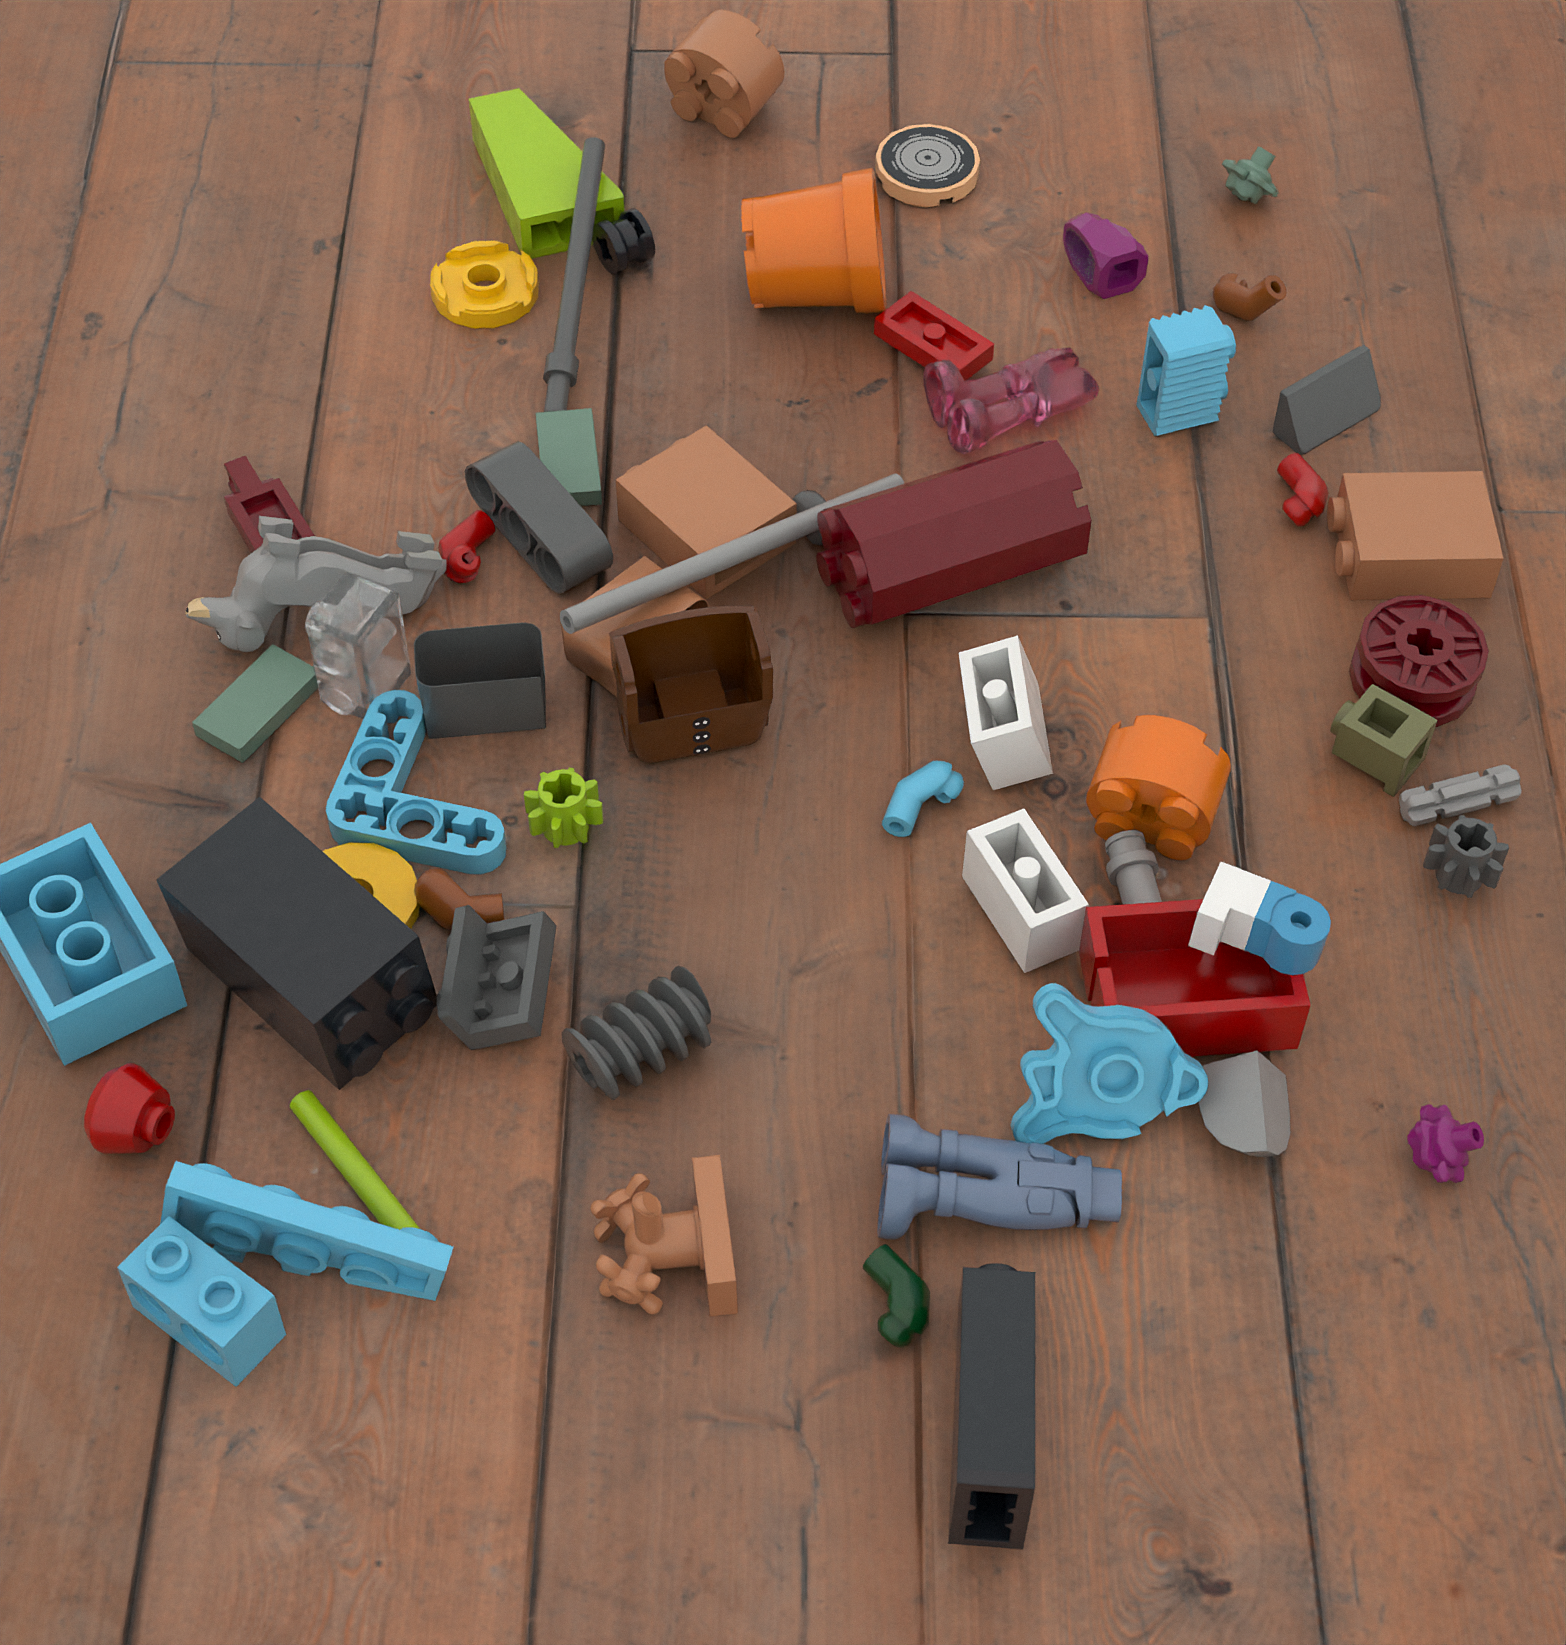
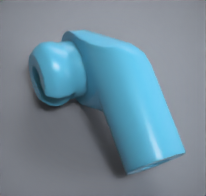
(912, 791)

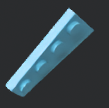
(301, 1233)

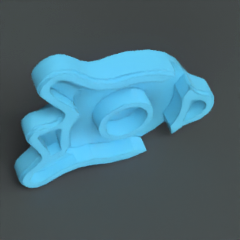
(1102, 1072)

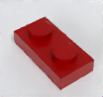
(932, 335)

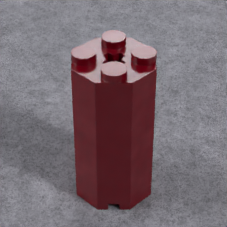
(953, 532)

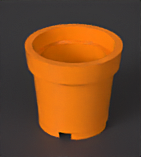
(817, 246)

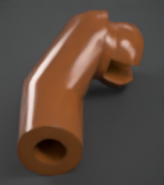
(1245, 302)
(441, 895)

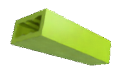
(533, 171)

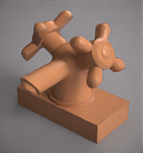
(669, 1240)

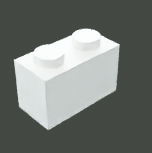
(1005, 713)
(1024, 890)

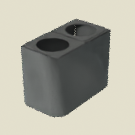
(481, 679)

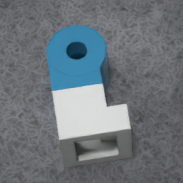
(1262, 920)

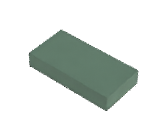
(570, 452)
(256, 703)

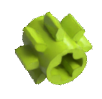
(563, 807)

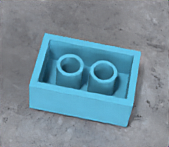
(83, 945)

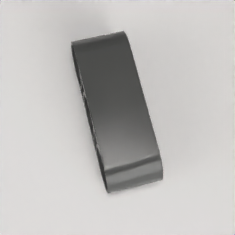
(539, 517)

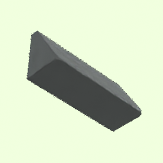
(1327, 401)

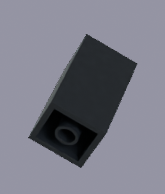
(300, 942)

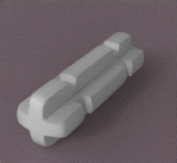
(1459, 795)

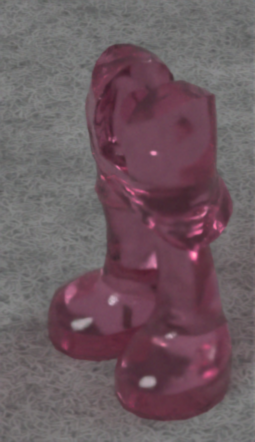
(1034, 389)

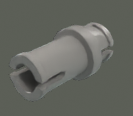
(1132, 867)

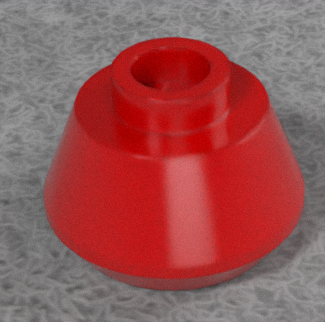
(128, 1112)

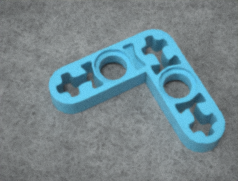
(383, 797)

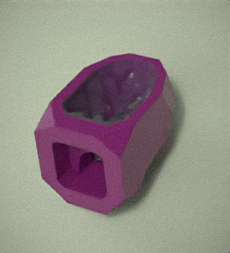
(1104, 255)

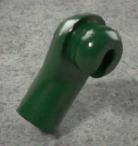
(906, 1300)

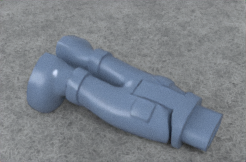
(1026, 1186)

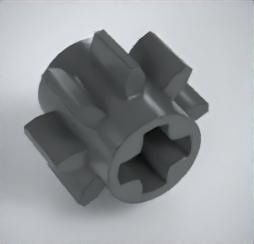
(1465, 856)

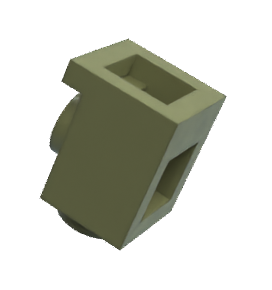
(1383, 737)

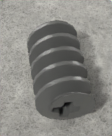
(640, 1032)

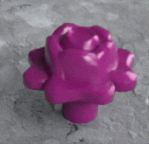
(1443, 1143)

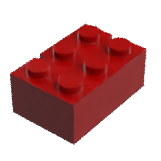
(1207, 1001)

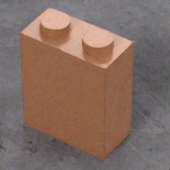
(698, 499)
(1415, 535)

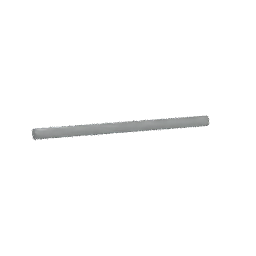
(708, 562)

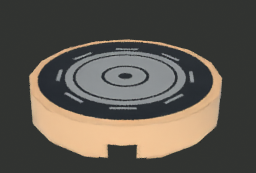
(927, 165)

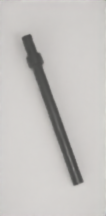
(562, 364)

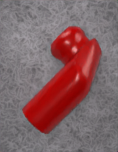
(1309, 489)
(460, 546)

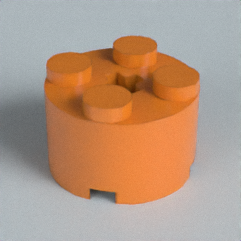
(1158, 783)

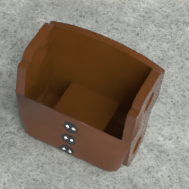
(692, 682)

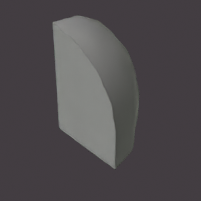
(1247, 1105)

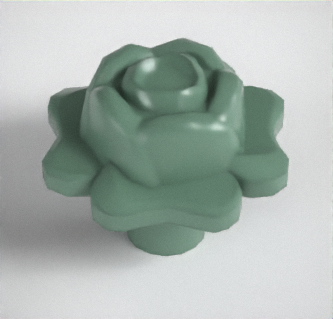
(1250, 177)

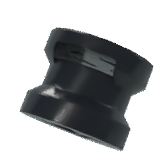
(623, 241)

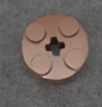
(723, 72)

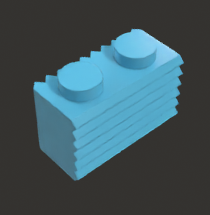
(1184, 370)

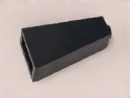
(994, 1408)

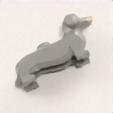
(305, 571)

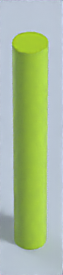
(350, 1162)

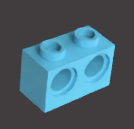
(202, 1300)

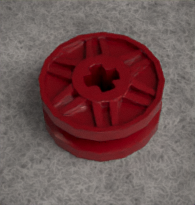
(1421, 654)

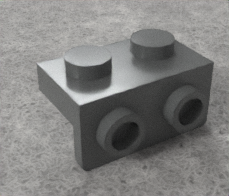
(496, 977)

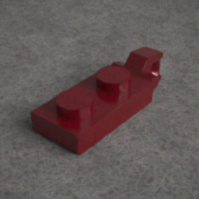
(256, 498)

